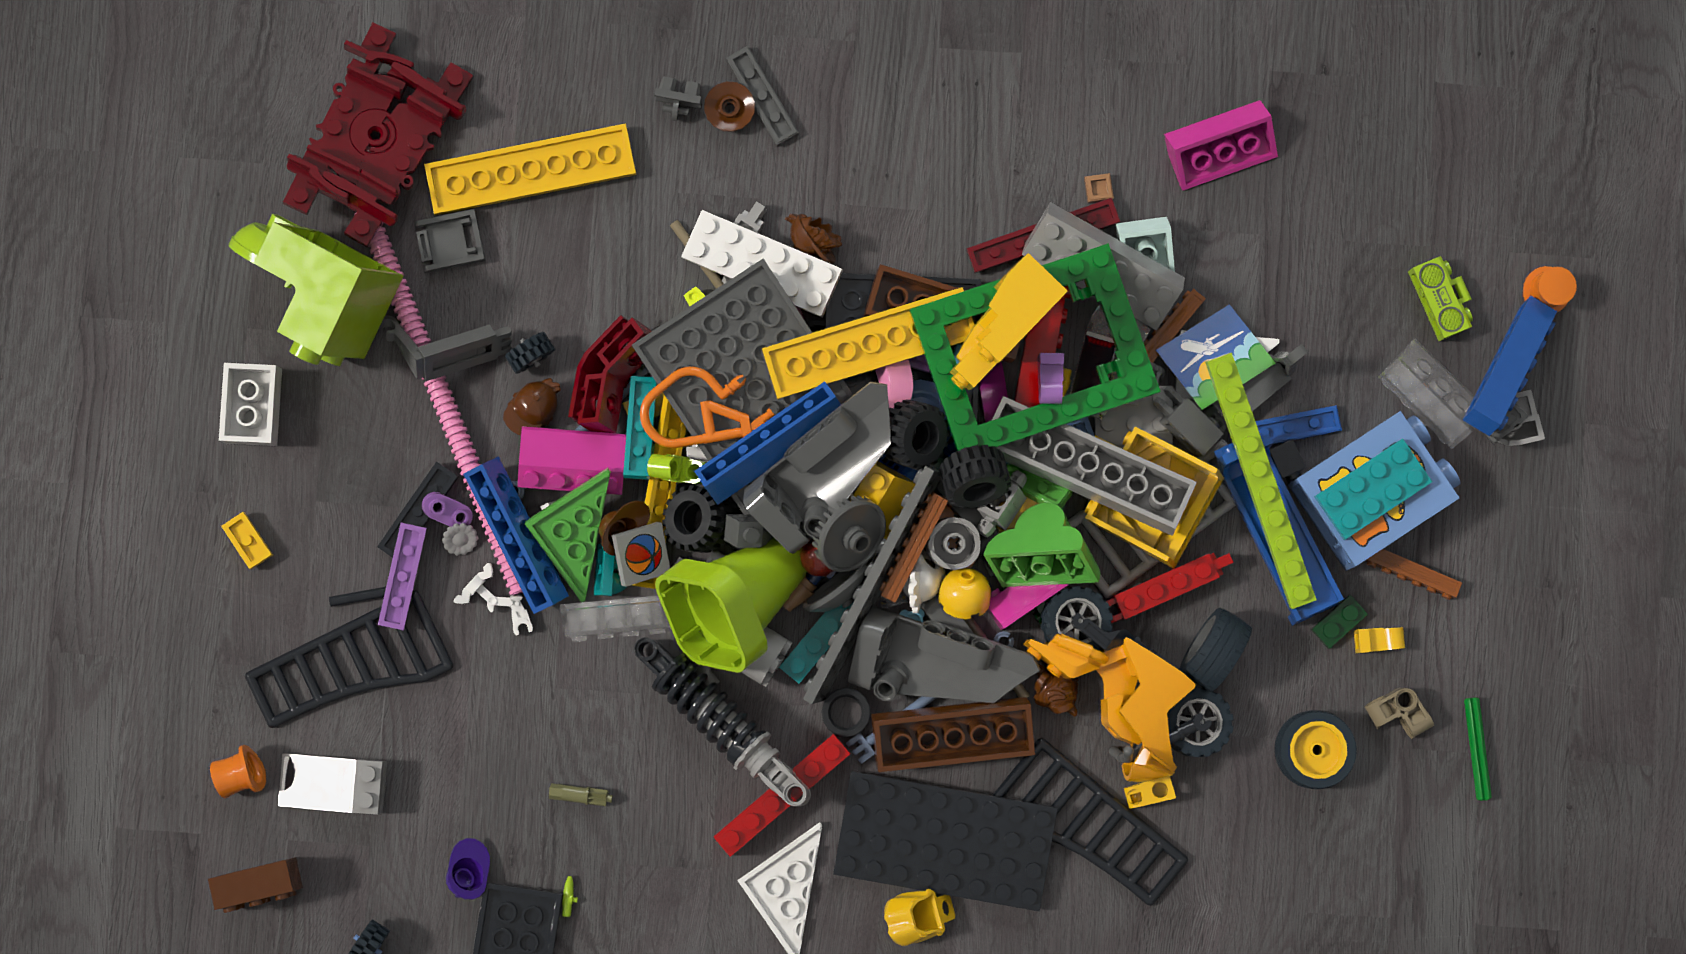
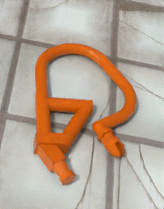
(707, 408)

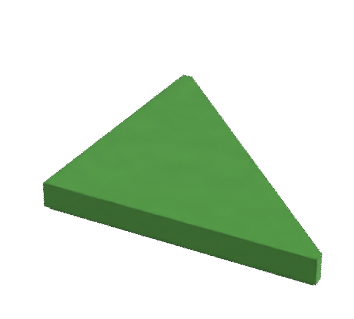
(571, 529)

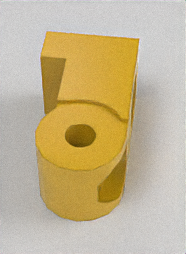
(1378, 639)
(1149, 792)

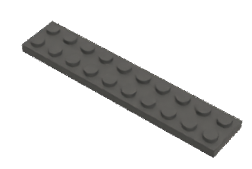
(868, 594)

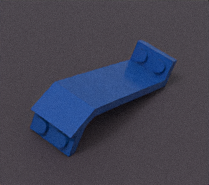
(1320, 577)

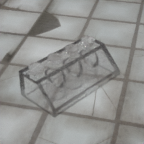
(1429, 392)
(613, 616)

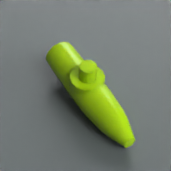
(568, 897)

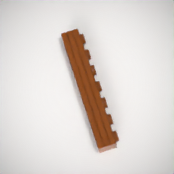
(1173, 323)
(913, 546)
(1416, 573)

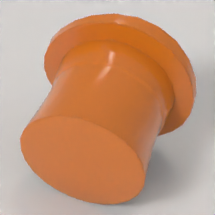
(1551, 286)
(238, 773)

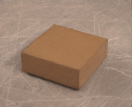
(1098, 188)

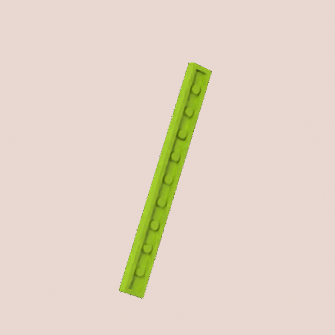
(1260, 480)

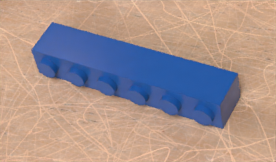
(1510, 366)
(765, 444)

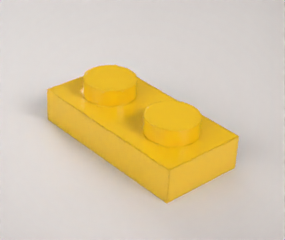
(247, 540)

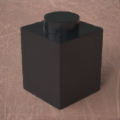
(1287, 460)

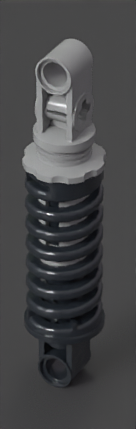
(720, 720)

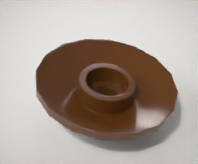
(729, 94)

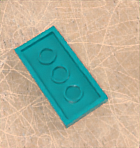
(1373, 489)

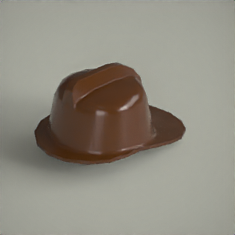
(626, 518)

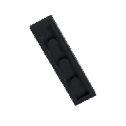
(437, 480)

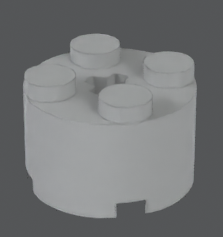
(967, 543)
(765, 666)

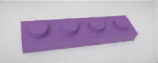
(402, 576)

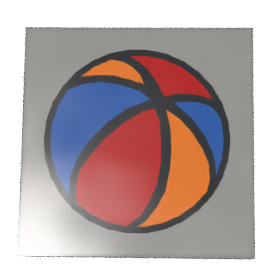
(641, 553)

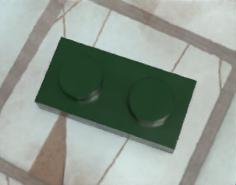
(1339, 621)

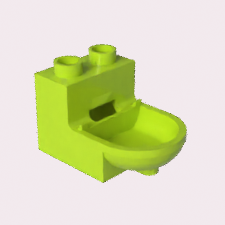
(337, 289)

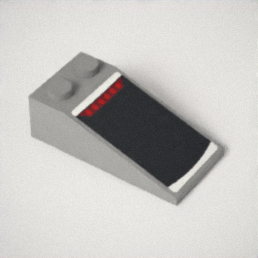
(332, 783)

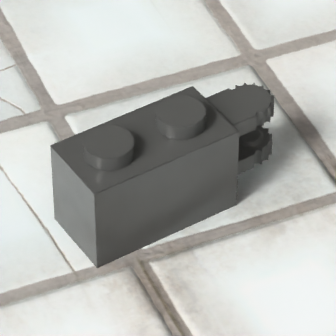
(1188, 423)

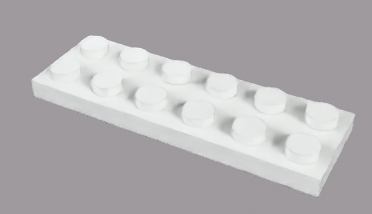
(732, 249)

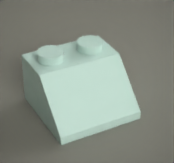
(1150, 238)

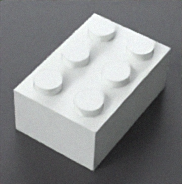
(250, 404)

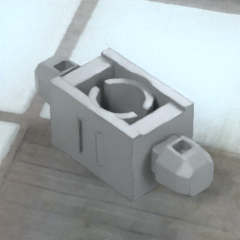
(1003, 515)

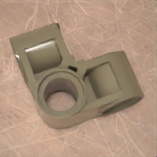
(1412, 717)

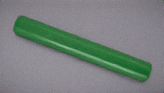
(1477, 749)

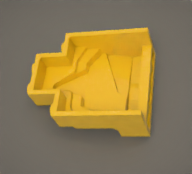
(1016, 308)
(1152, 541)

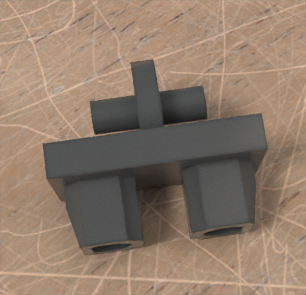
(667, 94)

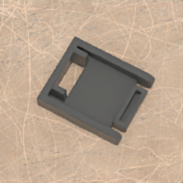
(446, 242)

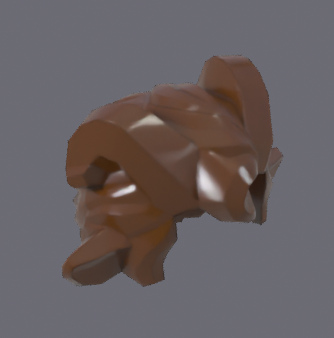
(1055, 692)

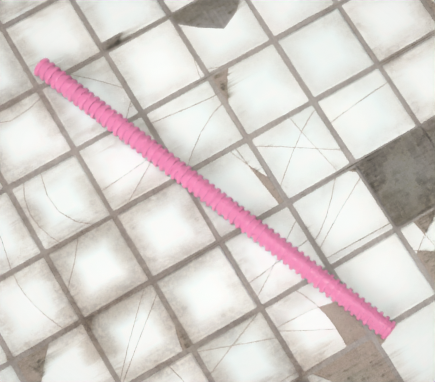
(439, 391)

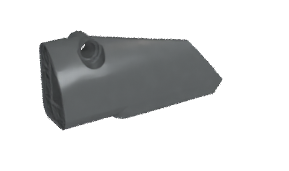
(821, 468)
(933, 660)

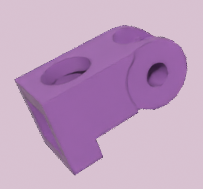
(1050, 377)

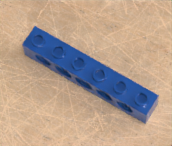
(507, 521)

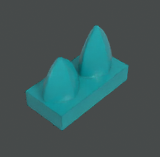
(606, 581)

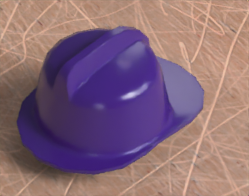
(468, 869)

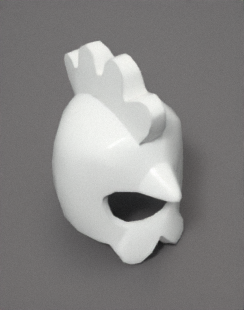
(923, 582)

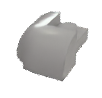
(1530, 429)

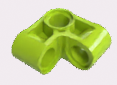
(674, 468)

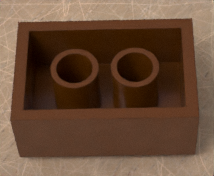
(255, 885)

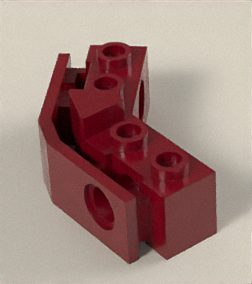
(605, 374)

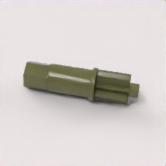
(579, 794)

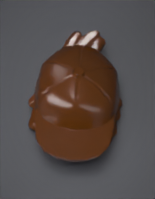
(813, 237)
(532, 406)

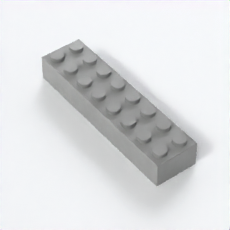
(1101, 472)

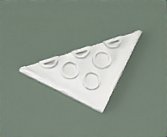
(783, 888)

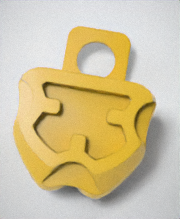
(917, 916)

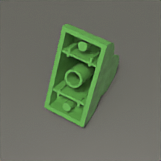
(1041, 551)

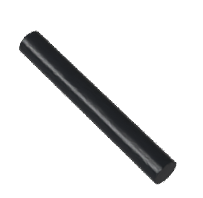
(357, 596)

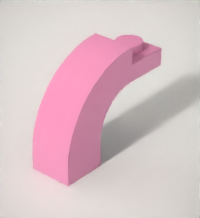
(898, 380)

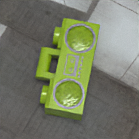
(1439, 301)

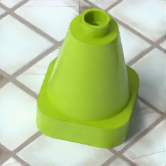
(727, 603)

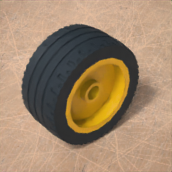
(1295, 747)

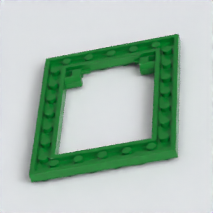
(1132, 364)

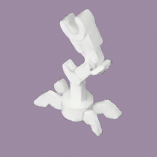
(519, 614)

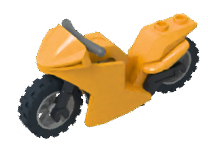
(1140, 688)

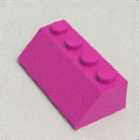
(1221, 145)
(569, 458)
(1017, 601)

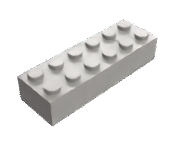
(1147, 283)

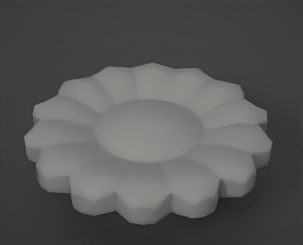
(460, 539)

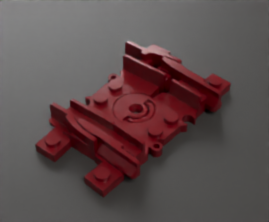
(370, 167)

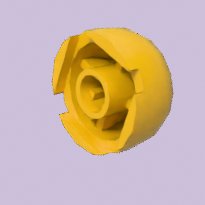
(965, 593)

